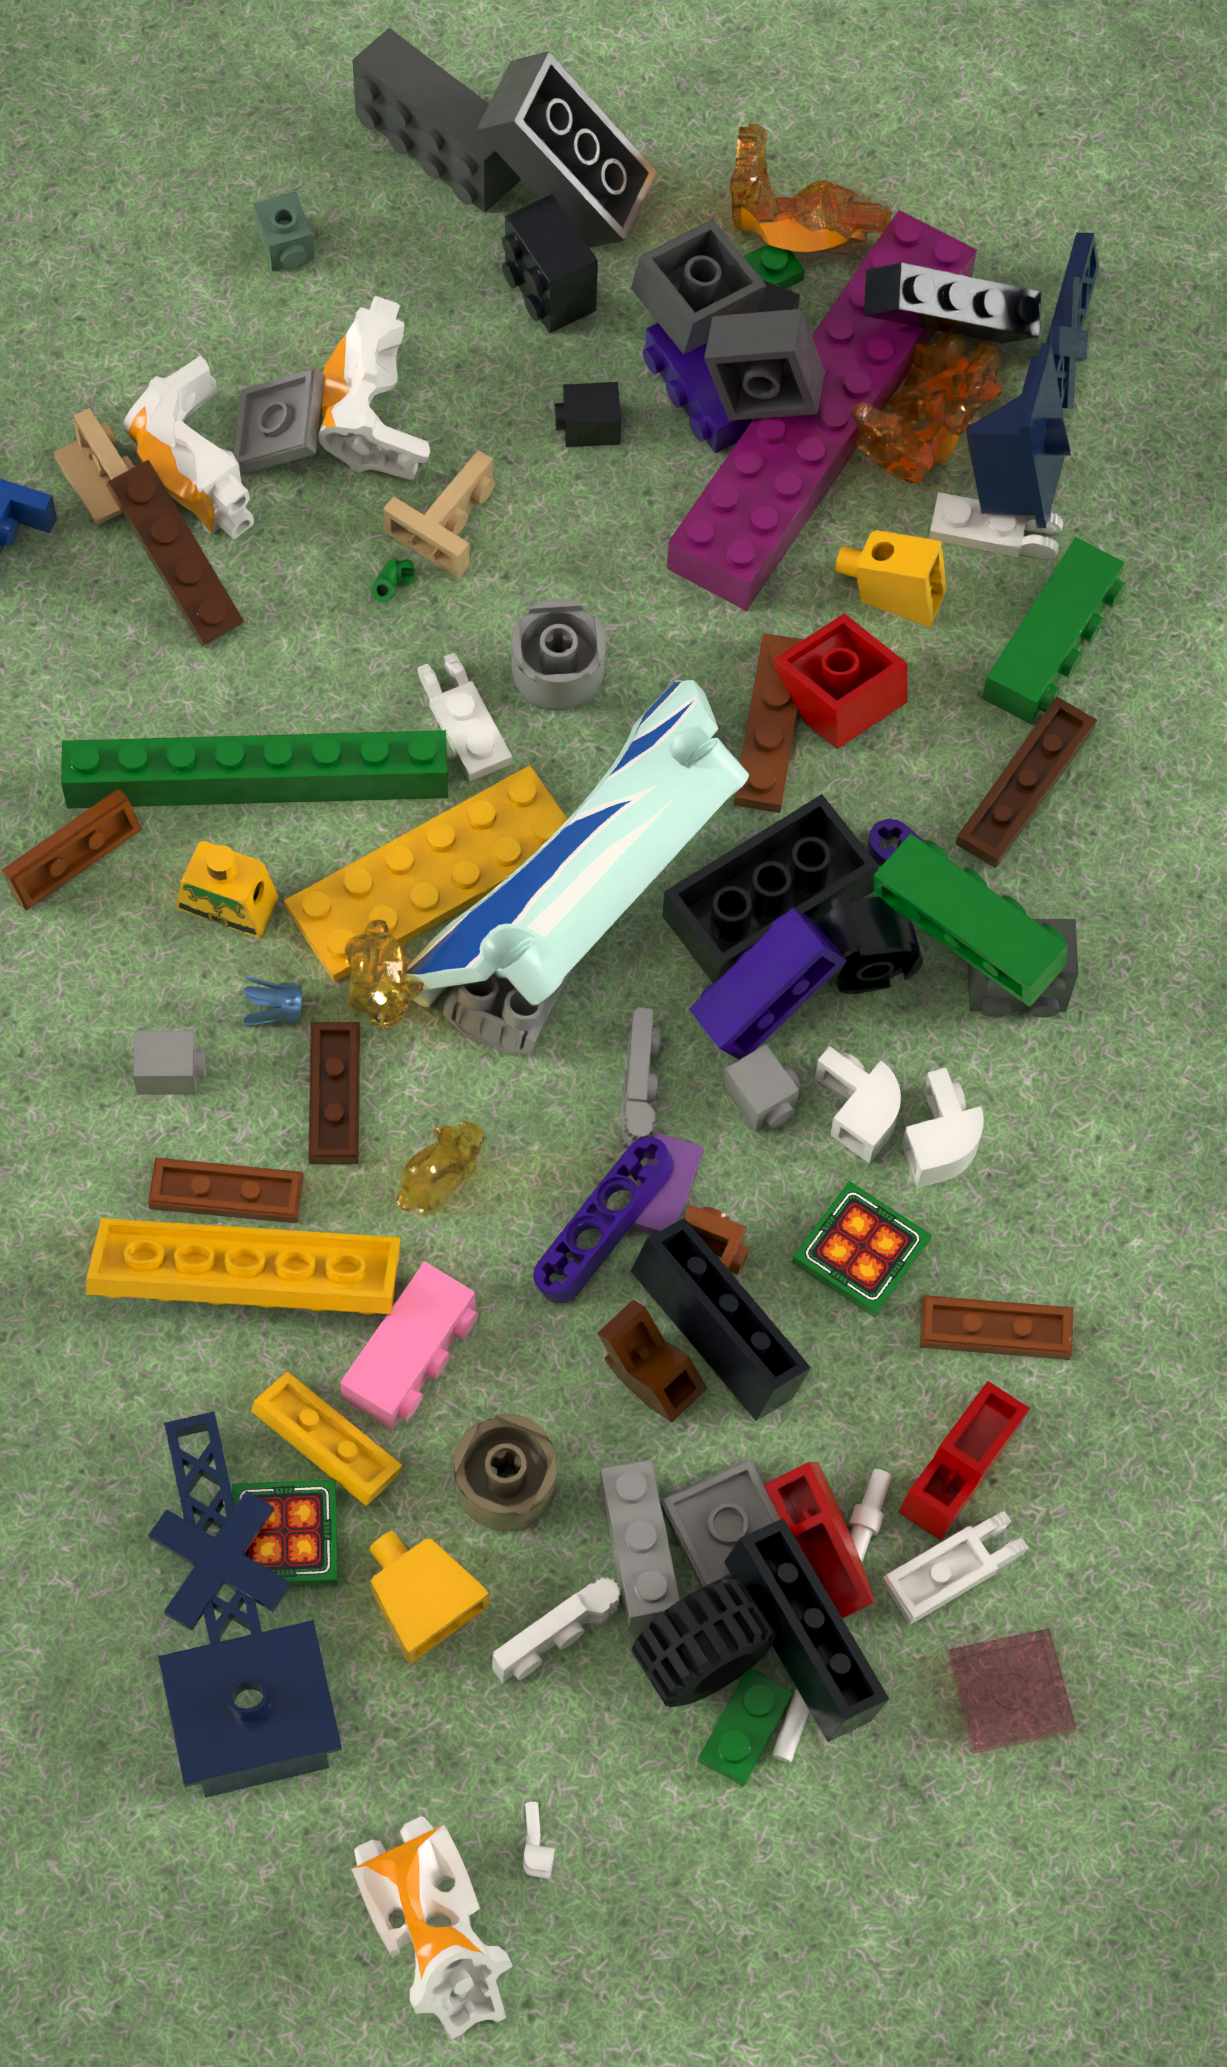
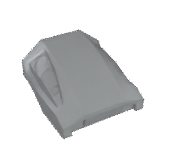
(492, 1011)

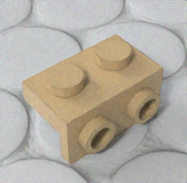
(91, 464)

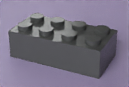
(429, 118)
(567, 148)

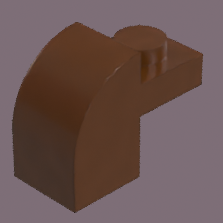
(649, 1364)

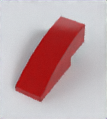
(963, 1460)
(823, 1535)

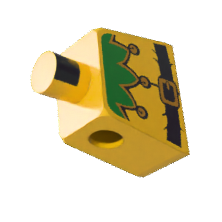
(222, 889)

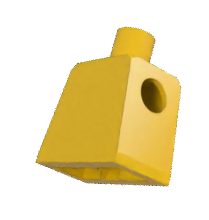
(898, 574)
(423, 1593)

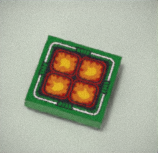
(861, 1249)
(300, 1533)

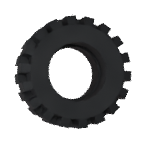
(703, 1642)

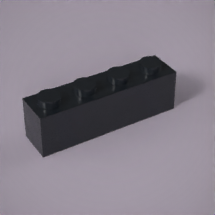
(952, 303)
(720, 1319)
(809, 1630)

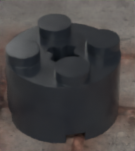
(873, 941)

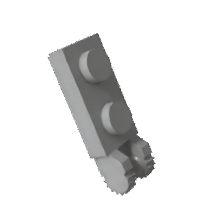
(639, 1083)

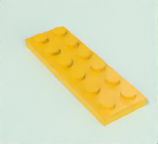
(429, 869)
(244, 1266)

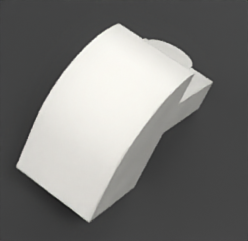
(870, 1105)
(948, 1141)

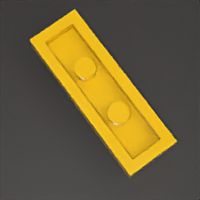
(326, 1438)

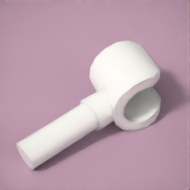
(537, 1858)

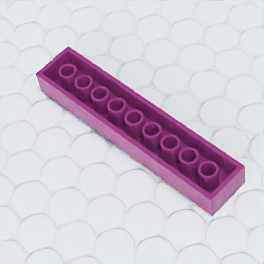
(790, 462)

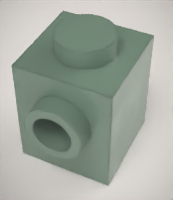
(284, 231)

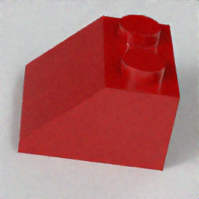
(843, 680)

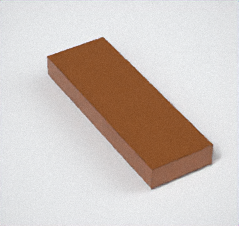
(71, 849)
(226, 1190)
(996, 1327)

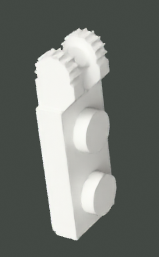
(961, 523)
(466, 721)
(950, 1568)
(558, 1627)

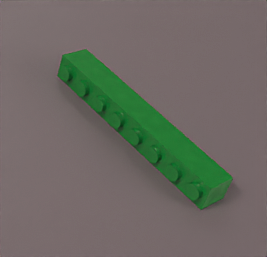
(256, 768)

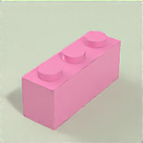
(410, 1346)

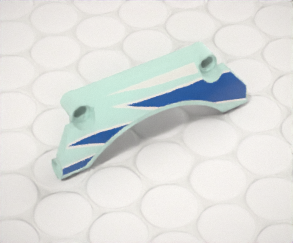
(597, 861)

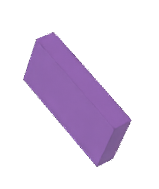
(671, 1199)

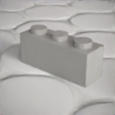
(638, 1542)

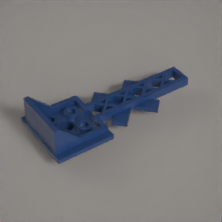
(1024, 443)
(295, 1721)

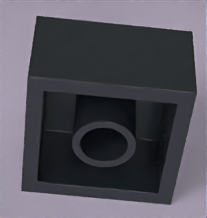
(549, 264)

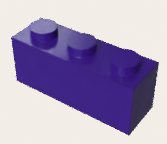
(693, 388)
(767, 984)

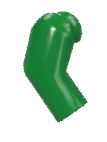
(391, 575)

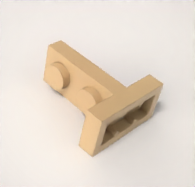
(437, 530)

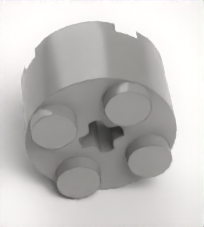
(558, 655)

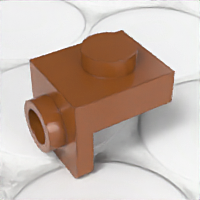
(721, 1235)

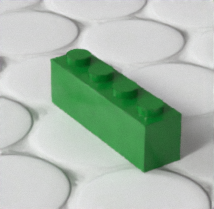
(1053, 630)
(971, 919)

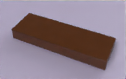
(334, 1093)

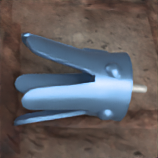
(283, 997)

